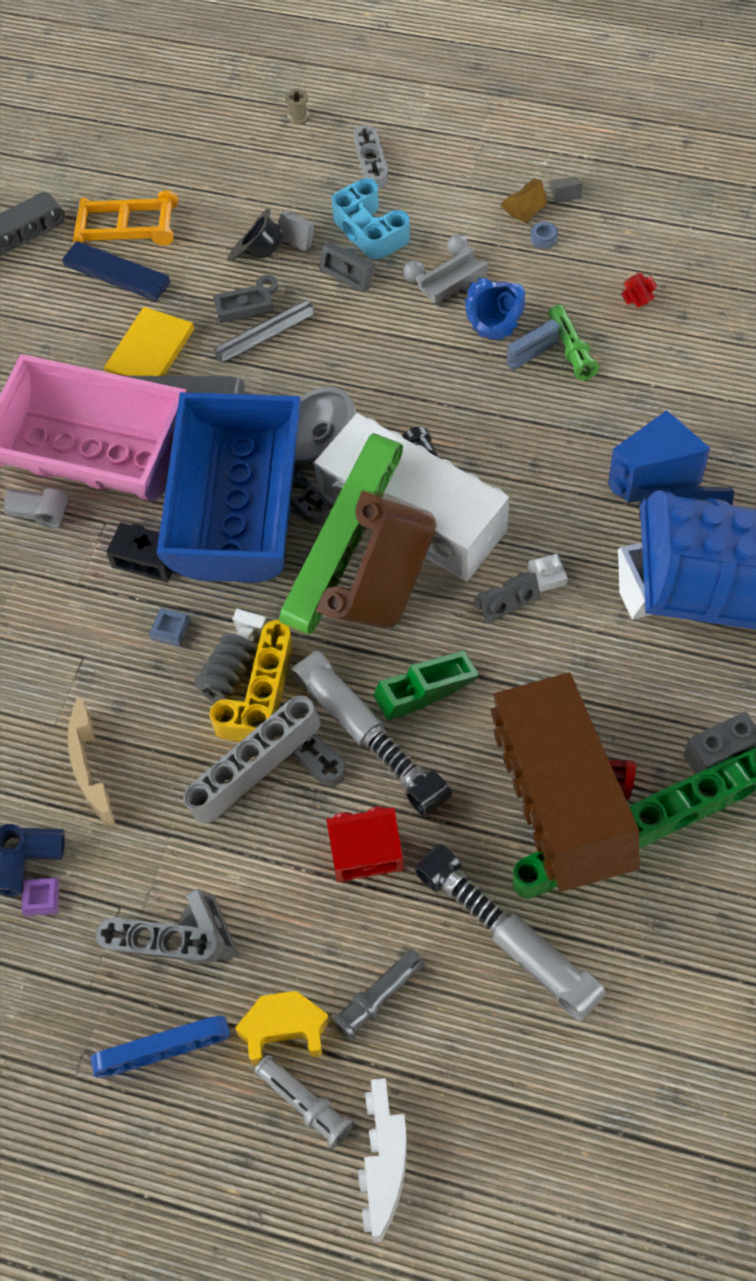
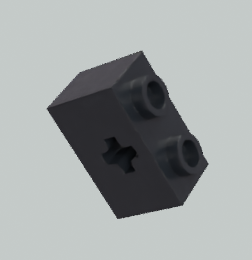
(135, 551)

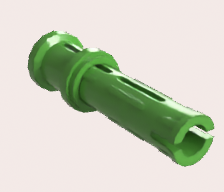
(576, 351)

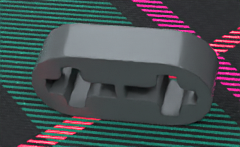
(314, 764)

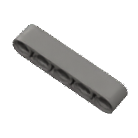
(246, 773)

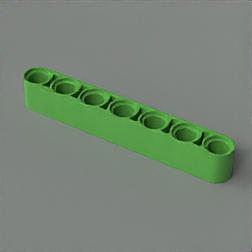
(339, 534)

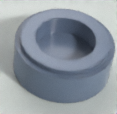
(544, 235)

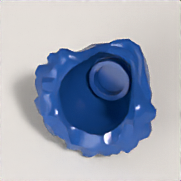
(494, 307)

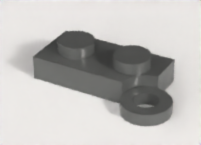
(246, 301)

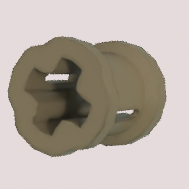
(297, 111)

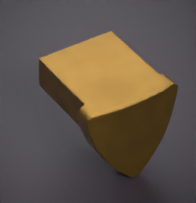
(527, 201)

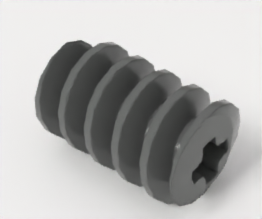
(224, 666)

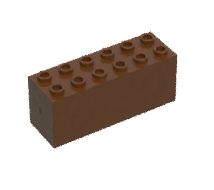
(565, 783)

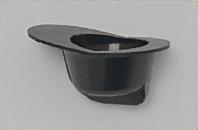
(260, 239)

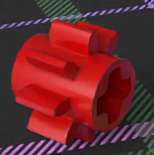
(639, 289)

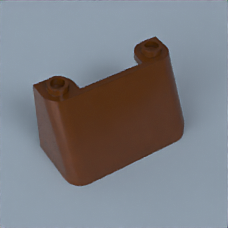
(389, 563)

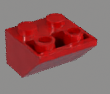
(365, 843)

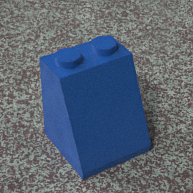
(657, 456)

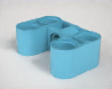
(373, 236)

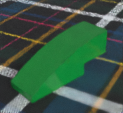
(424, 684)

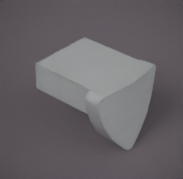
(296, 230)

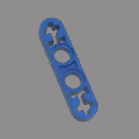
(160, 1046)

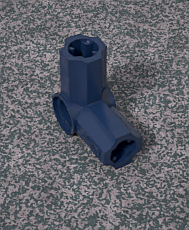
(33, 844)

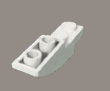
(383, 1173)

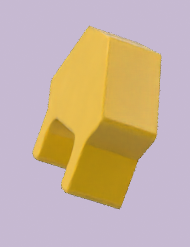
(282, 1018)

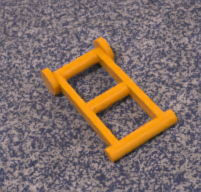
(160, 234)

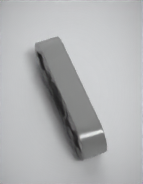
(372, 147)

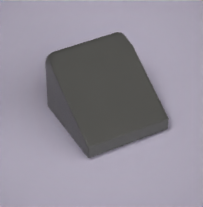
(566, 189)

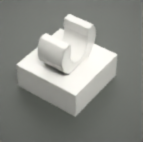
(549, 572)
(248, 624)

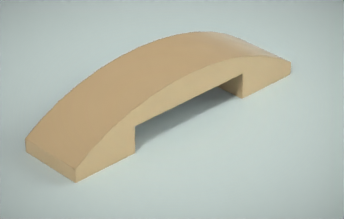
(81, 731)

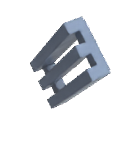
(532, 344)

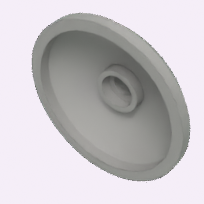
(321, 420)

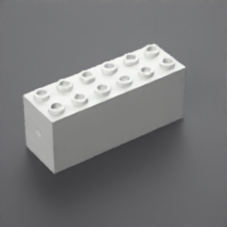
(466, 510)

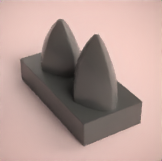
(346, 266)
(205, 913)

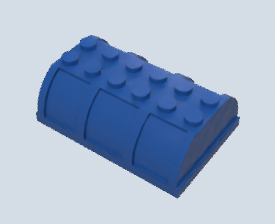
(229, 486)
(699, 559)

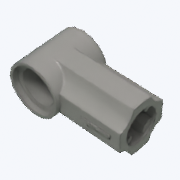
(44, 507)

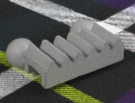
(449, 276)

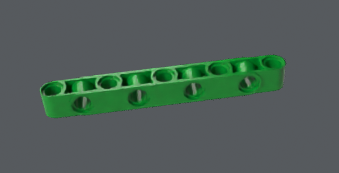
(670, 810)

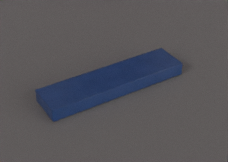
(116, 271)

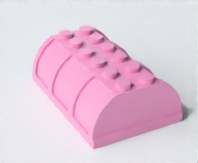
(88, 426)

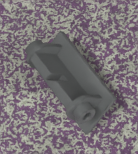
(513, 595)

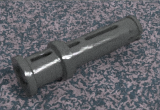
(366, 1004)

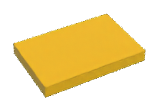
(149, 345)

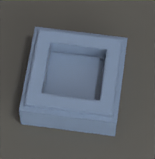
(170, 627)

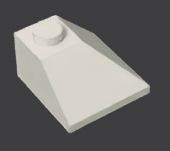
(632, 579)

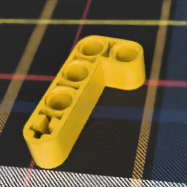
(261, 682)

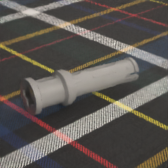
(315, 1110)

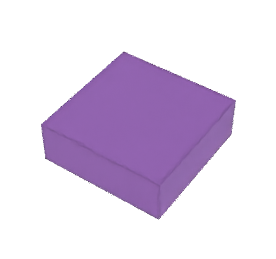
(40, 896)

